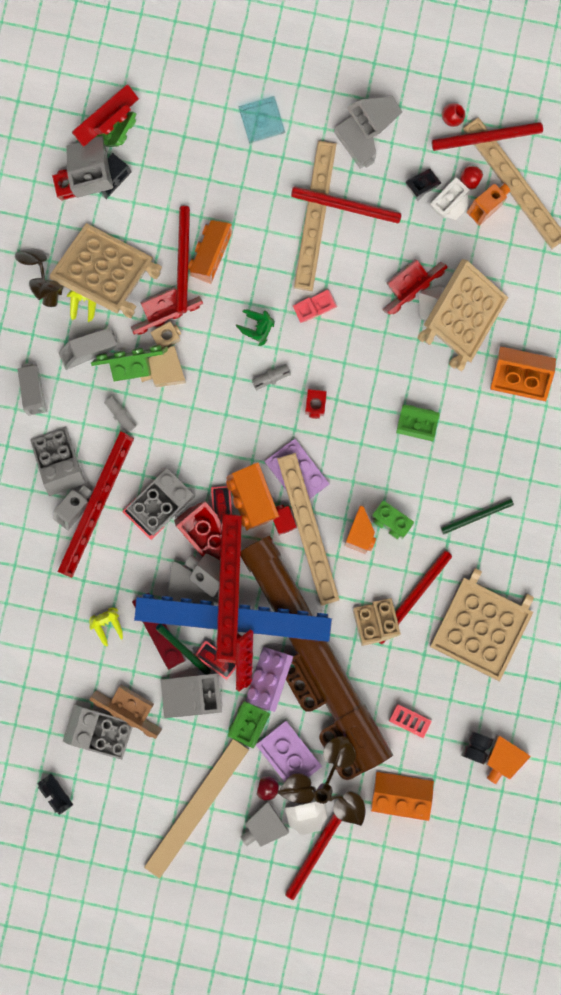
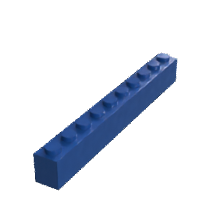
(259, 621)

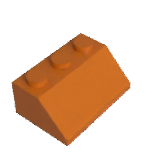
(210, 250)
(523, 373)
(252, 496)
(361, 533)
(402, 796)

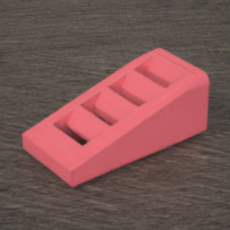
(395, 714)

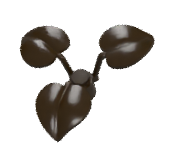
(40, 287)
(299, 790)

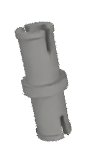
(271, 377)
(120, 414)

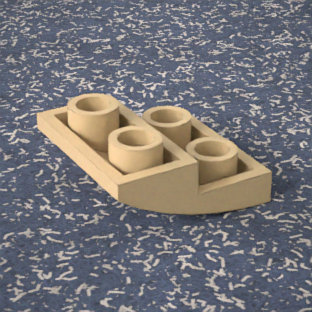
(376, 622)

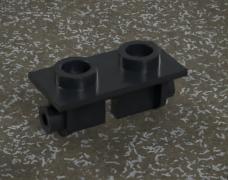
(50, 787)

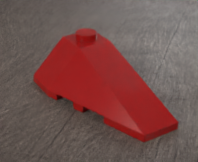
(201, 529)

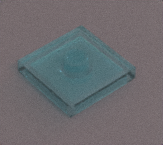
(261, 119)

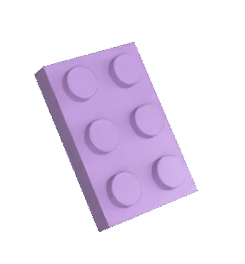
(312, 476)
(269, 679)
(288, 752)

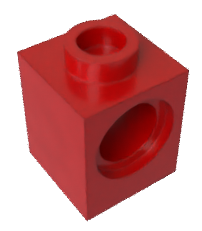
(58, 179)
(315, 395)
(285, 521)

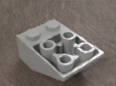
(88, 168)
(57, 461)
(160, 501)
(191, 696)
(97, 732)

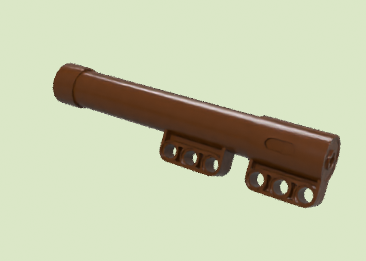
(318, 666)

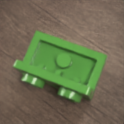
(418, 422)
(392, 519)
(248, 724)

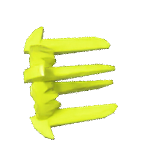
(74, 300)
(102, 619)

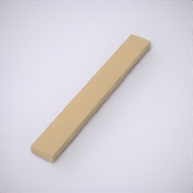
(518, 186)
(315, 217)
(308, 529)
(196, 808)

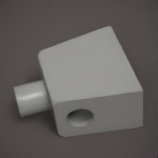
(66, 513)
(205, 573)
(264, 826)

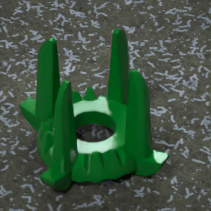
(263, 328)

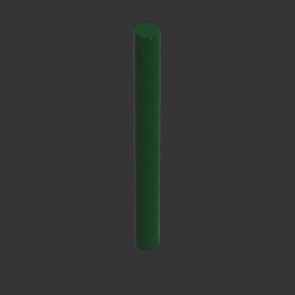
(477, 516)
(183, 649)

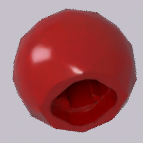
(453, 114)
(471, 177)

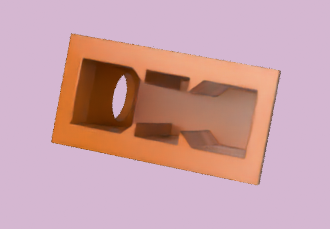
(488, 203)
(505, 759)

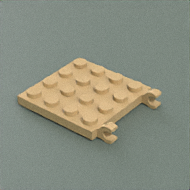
(103, 269)
(464, 313)
(482, 628)

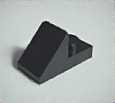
(422, 184)

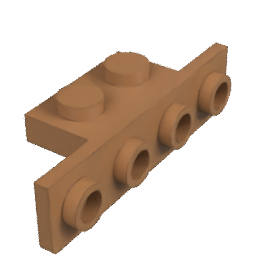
(128, 707)

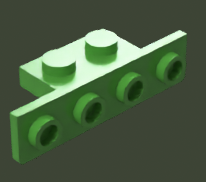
(131, 364)

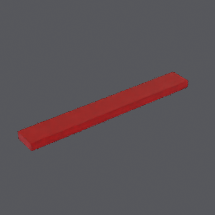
(96, 504)
(228, 588)

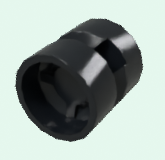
(477, 746)

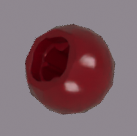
(267, 788)

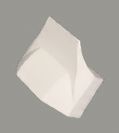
(452, 200)
(306, 817)

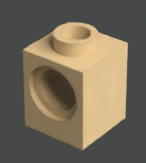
(157, 335)

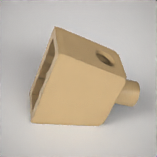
(165, 369)

